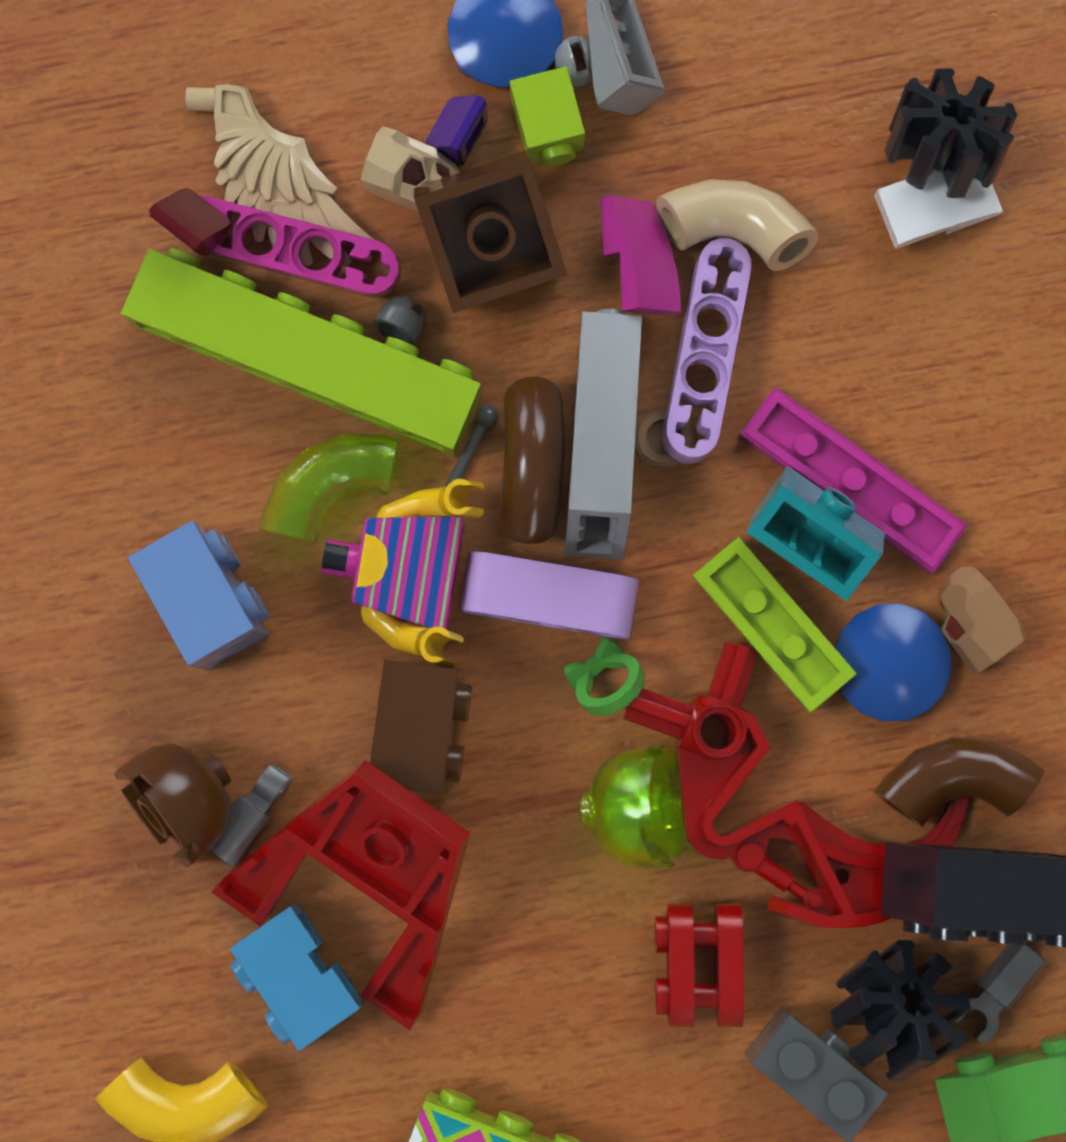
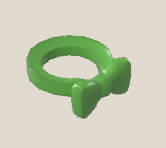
(607, 655)

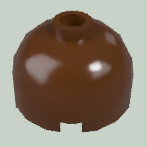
(179, 798)

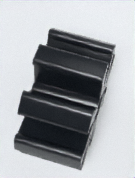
(950, 133)
(900, 1010)

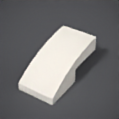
(923, 213)

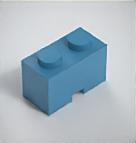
(293, 979)

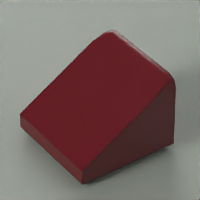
(191, 220)

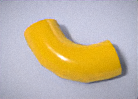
(178, 1112)

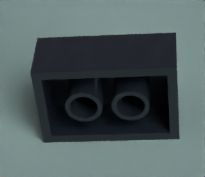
(976, 893)

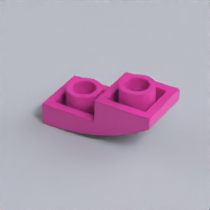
(647, 264)

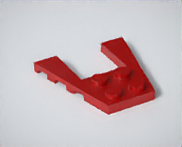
(386, 848)

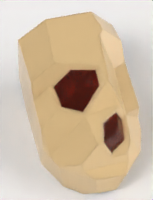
(400, 164)

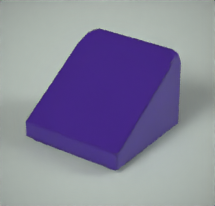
(459, 127)

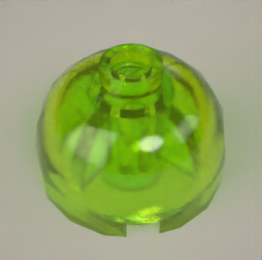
(635, 809)

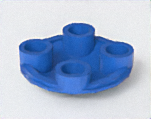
(504, 38)
(897, 661)

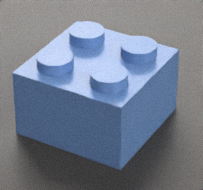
(200, 596)

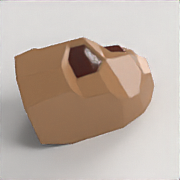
(978, 619)

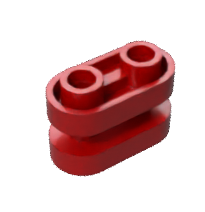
(677, 994)

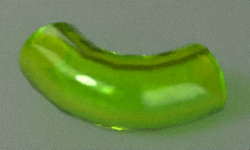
(325, 474)

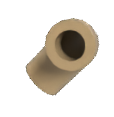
(740, 213)

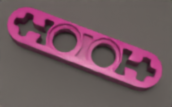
(290, 240)

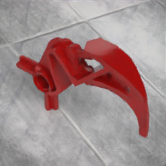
(713, 776)

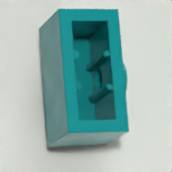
(817, 532)

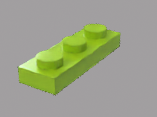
(774, 625)

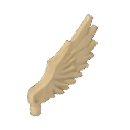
(269, 169)

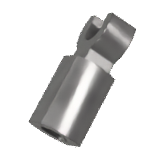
(251, 815)
(1003, 986)

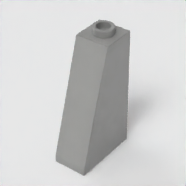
(603, 435)

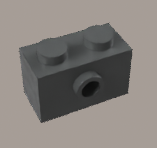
(816, 1073)

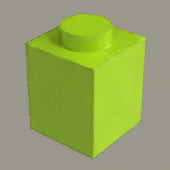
(548, 117)

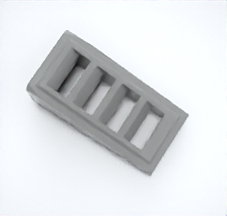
(621, 57)

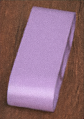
(549, 595)

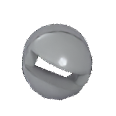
(565, 57)

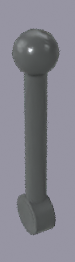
(486, 417)

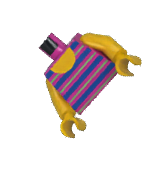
(408, 568)

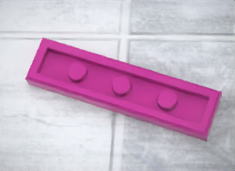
(826, 458)

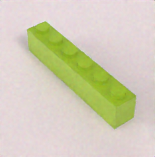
(302, 351)

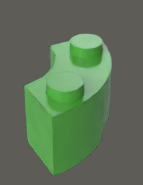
(1007, 1096)

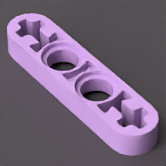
(702, 349)

